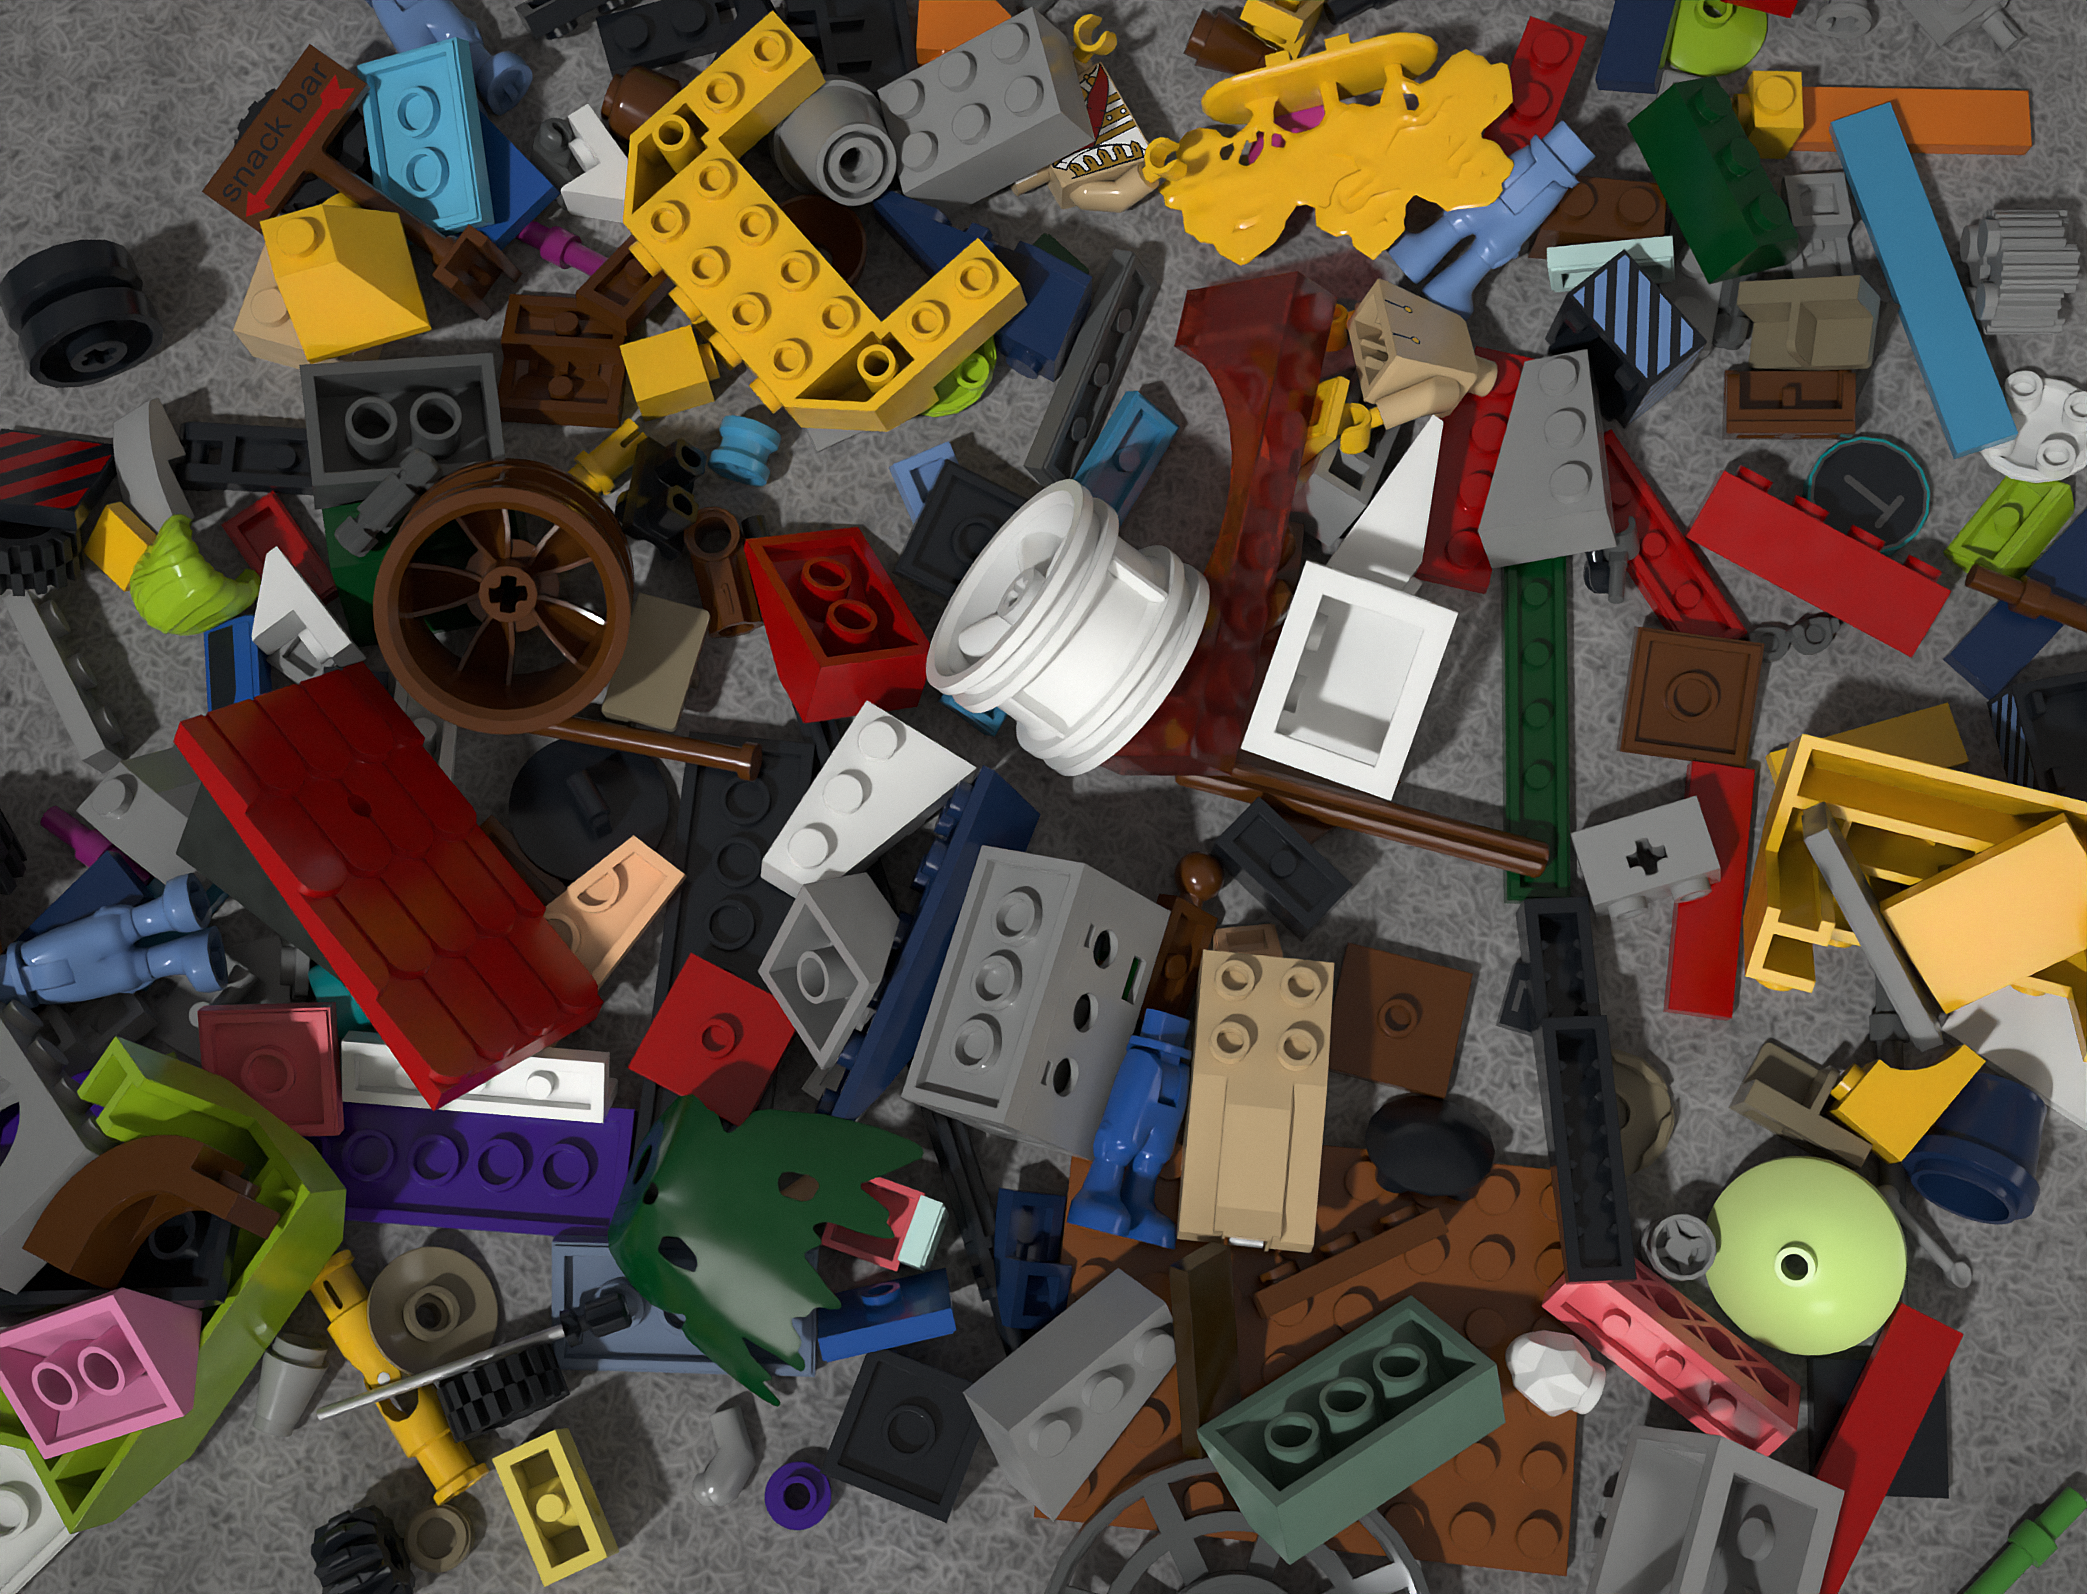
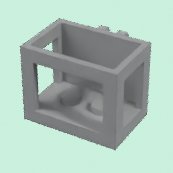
(1710, 1520)

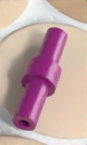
(561, 247)
(87, 842)

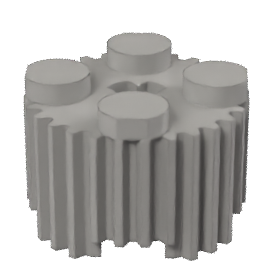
(2019, 271)

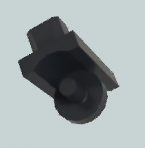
(660, 494)

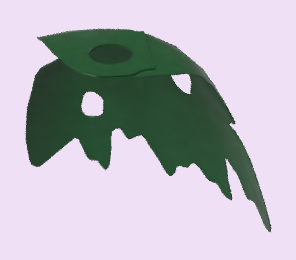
(747, 1237)

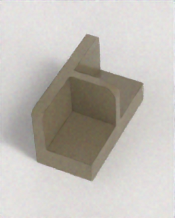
(1810, 323)
(657, 664)
(1792, 1103)

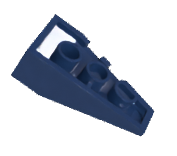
(1055, 292)

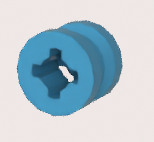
(744, 450)

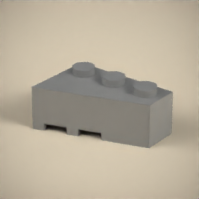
(1074, 1389)

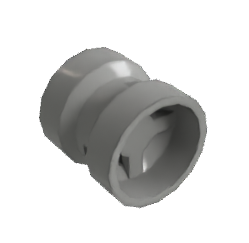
(1688, 1244)

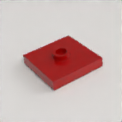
(715, 1040)

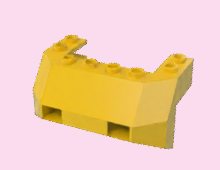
(1902, 827)

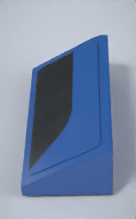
(234, 664)

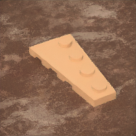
(613, 906)

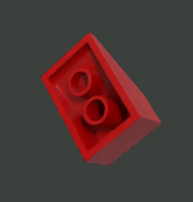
(836, 624)

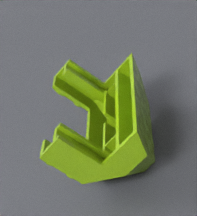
(164, 1096)

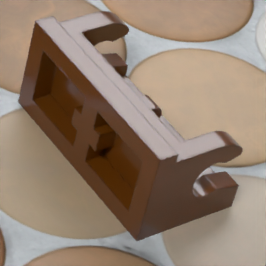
(1789, 405)

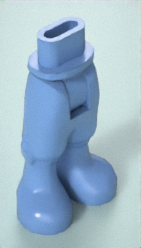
(417, 23)
(1528, 197)
(100, 957)

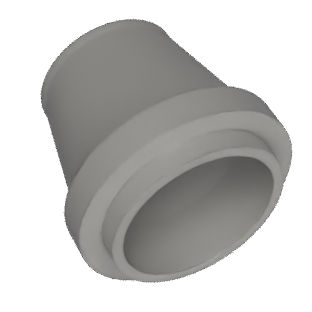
(818, 133)

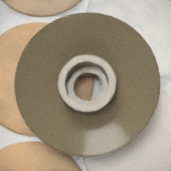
(451, 1289)

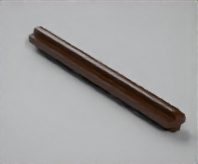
(1378, 818)

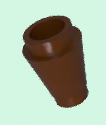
(1225, 45)

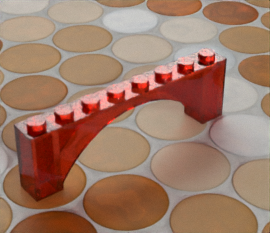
(1266, 357)

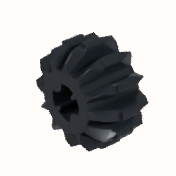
(361, 1555)

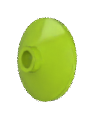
(1715, 45)

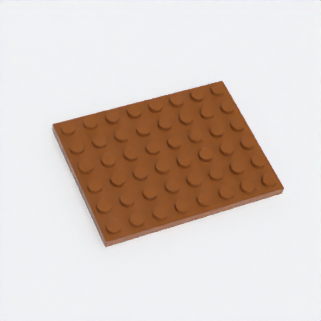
(1486, 1278)

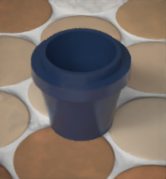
(1982, 1152)

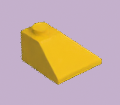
(345, 278)

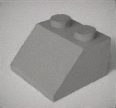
(830, 960)

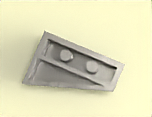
(1552, 468)

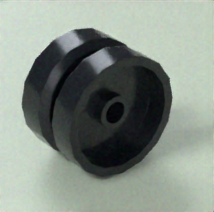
(80, 313)

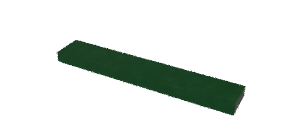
(1536, 721)

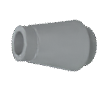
(288, 1381)

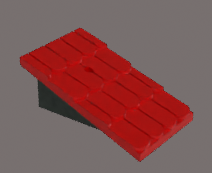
(375, 869)

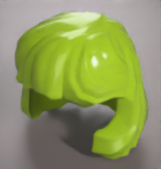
(181, 590)

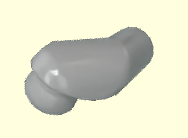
(730, 1465)

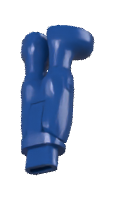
(1138, 1134)

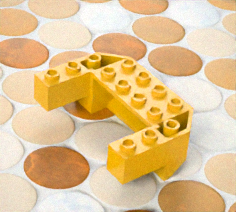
(764, 281)

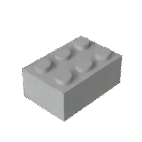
(986, 113)

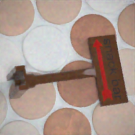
(292, 141)

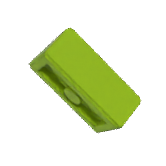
(2012, 526)

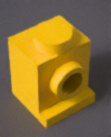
(1771, 111)

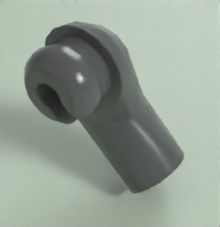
(553, 155)

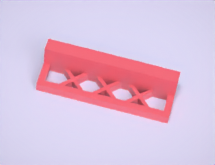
(1676, 1359)

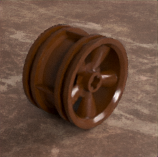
(481, 687)

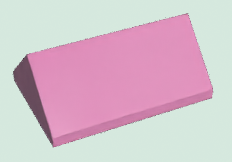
(100, 1369)

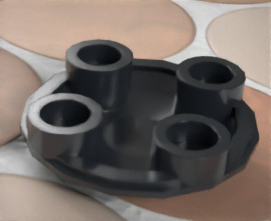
(1429, 1148)

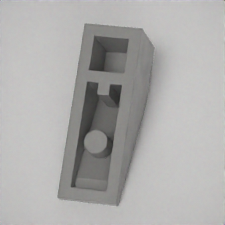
(1338, 485)

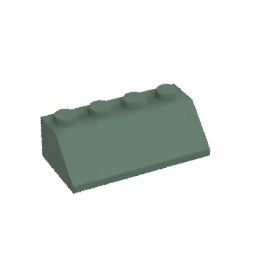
(1353, 1427)

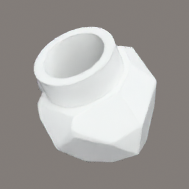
(1555, 1372)

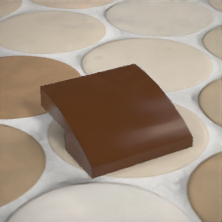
(560, 365)

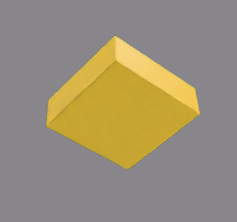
(118, 543)

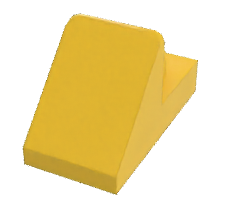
(1283, 22)

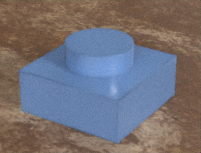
(916, 475)

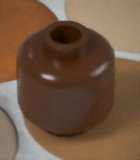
(634, 99)

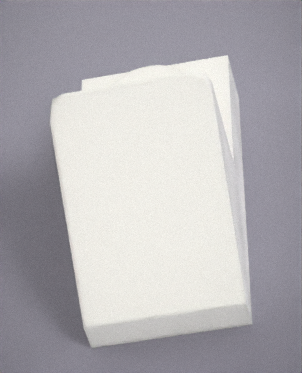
(601, 189)
(292, 608)

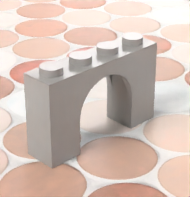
(52, 1139)

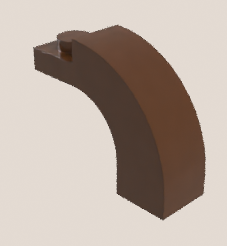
(129, 1192)

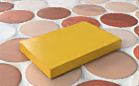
(1996, 914)

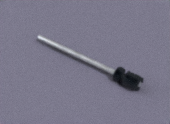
(600, 1316)

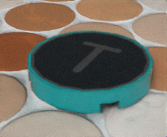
(1871, 487)

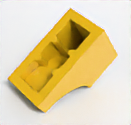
(1896, 1105)

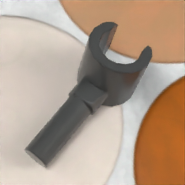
(1618, 558)

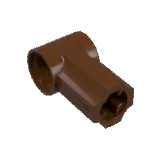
(723, 576)

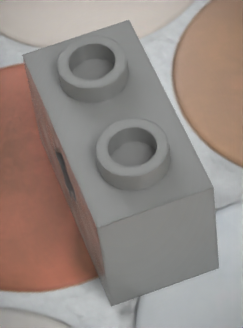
(1671, 834)

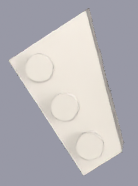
(863, 801)

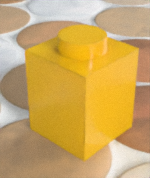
(670, 372)

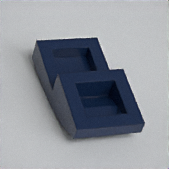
(1027, 1275)

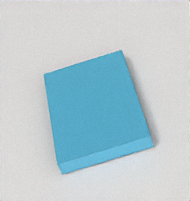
(428, 135)

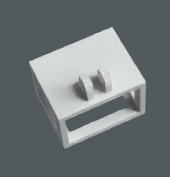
(1349, 679)

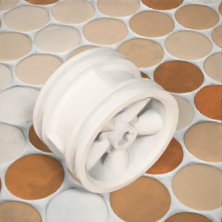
(1068, 629)

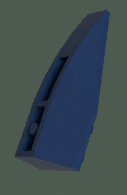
(976, 815)

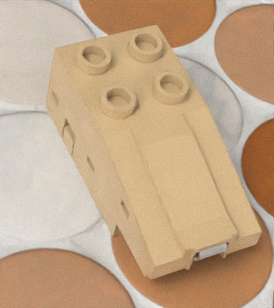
(1256, 1101)

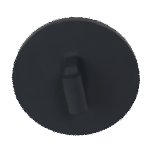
(582, 804)

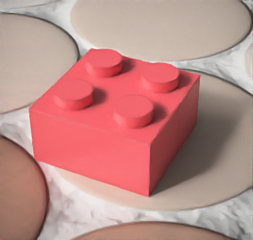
(884, 1252)

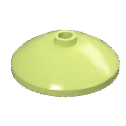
(1832, 1222)

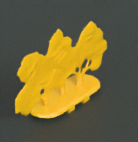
(1358, 160)

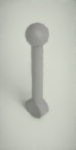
(1954, 1274)

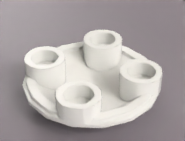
(2049, 428)

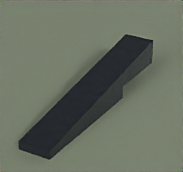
(1576, 1090)

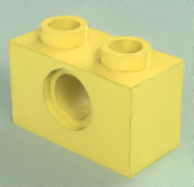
(555, 1505)

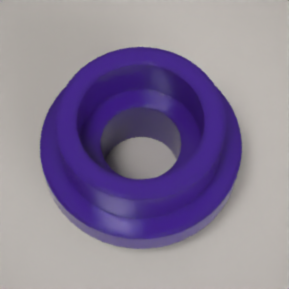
(819, 1491)

